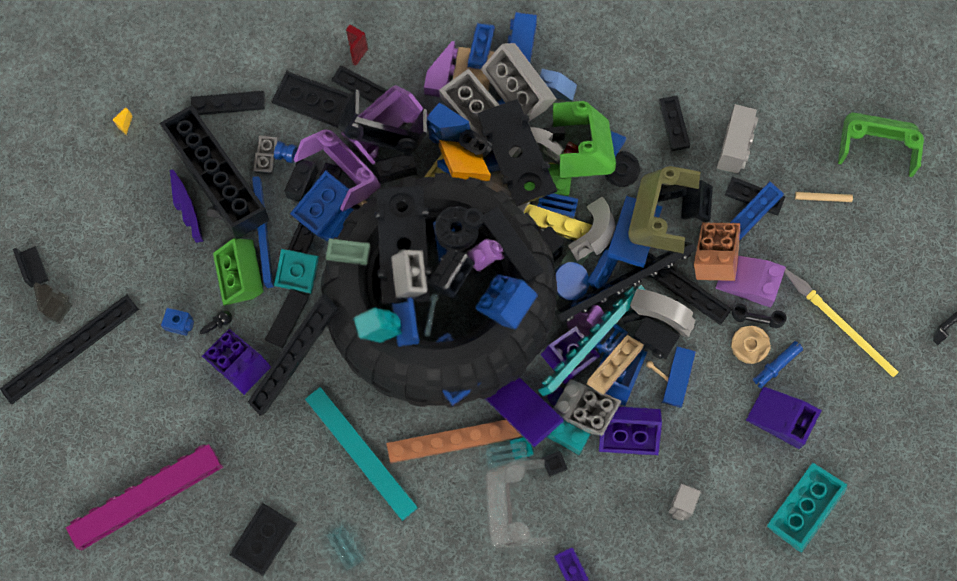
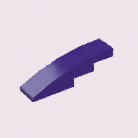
(183, 202)

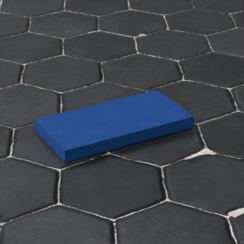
(621, 247)

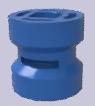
(285, 152)

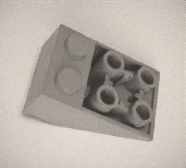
(586, 408)

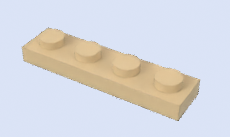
(615, 364)

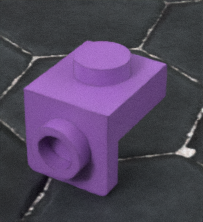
(485, 253)

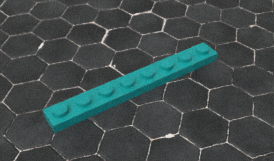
(588, 342)

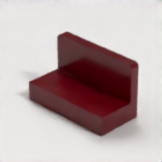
(357, 43)

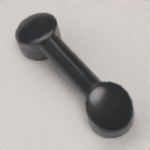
(740, 314)
(940, 333)

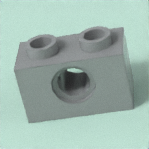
(684, 502)

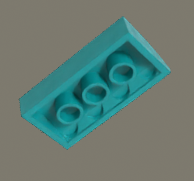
(807, 507)

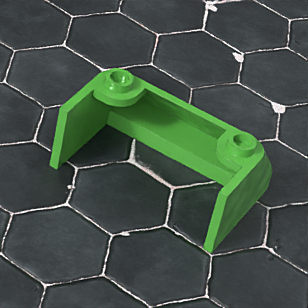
(858, 125)
(594, 156)

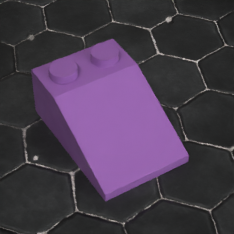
(755, 280)

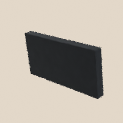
(311, 98)

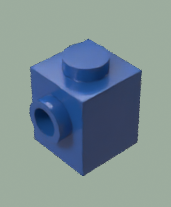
(177, 321)

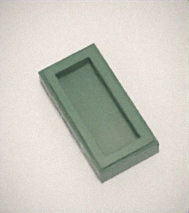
(348, 251)

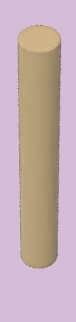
(823, 197)

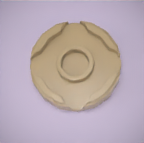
(750, 350)

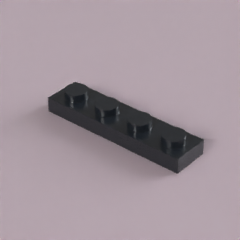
(229, 102)

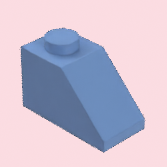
(559, 84)

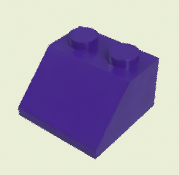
(557, 352)

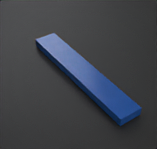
(263, 238)

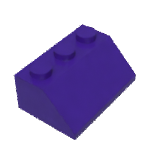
(633, 432)

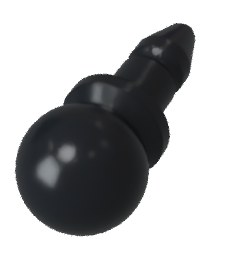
(222, 319)

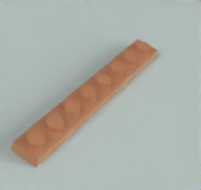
(451, 441)

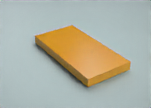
(462, 162)

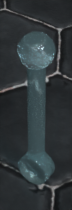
(434, 298)

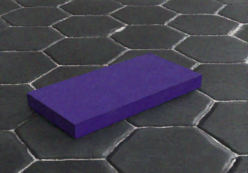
(525, 411)

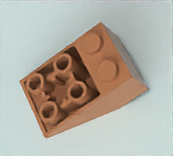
(717, 251)

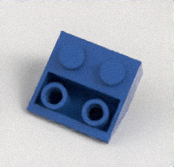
(506, 301)

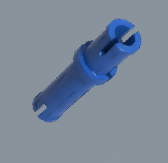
(771, 370)

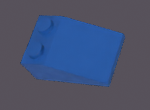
(623, 385)

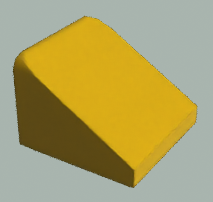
(123, 120)

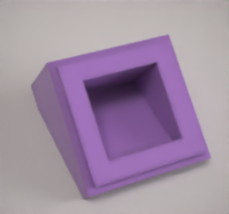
(594, 317)

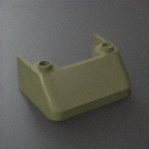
(651, 230)

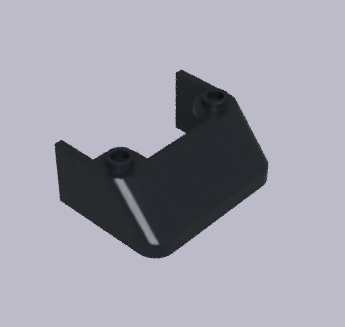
(379, 133)

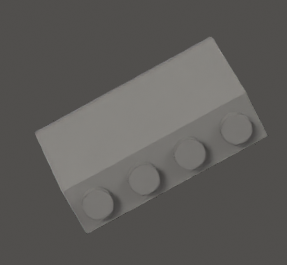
(517, 79)

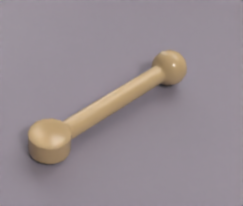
(649, 364)

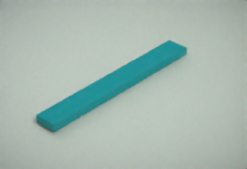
(361, 454)

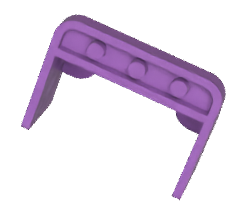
(390, 109)
(346, 160)

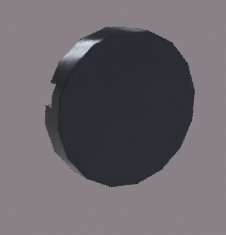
(624, 175)

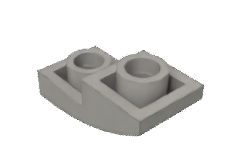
(265, 154)

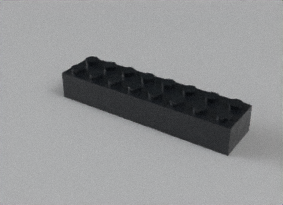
(214, 172)

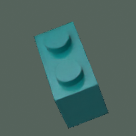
(378, 325)
(570, 437)

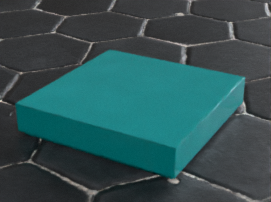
(296, 271)

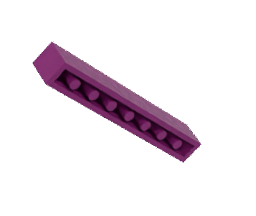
(144, 497)

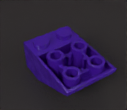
(236, 361)
(784, 416)

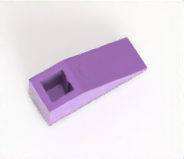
(439, 73)

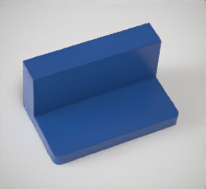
(408, 326)

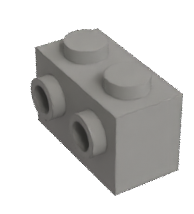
(409, 274)

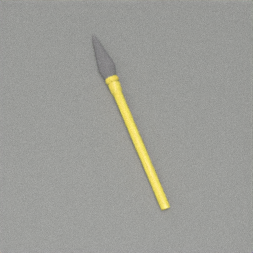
(805, 289)

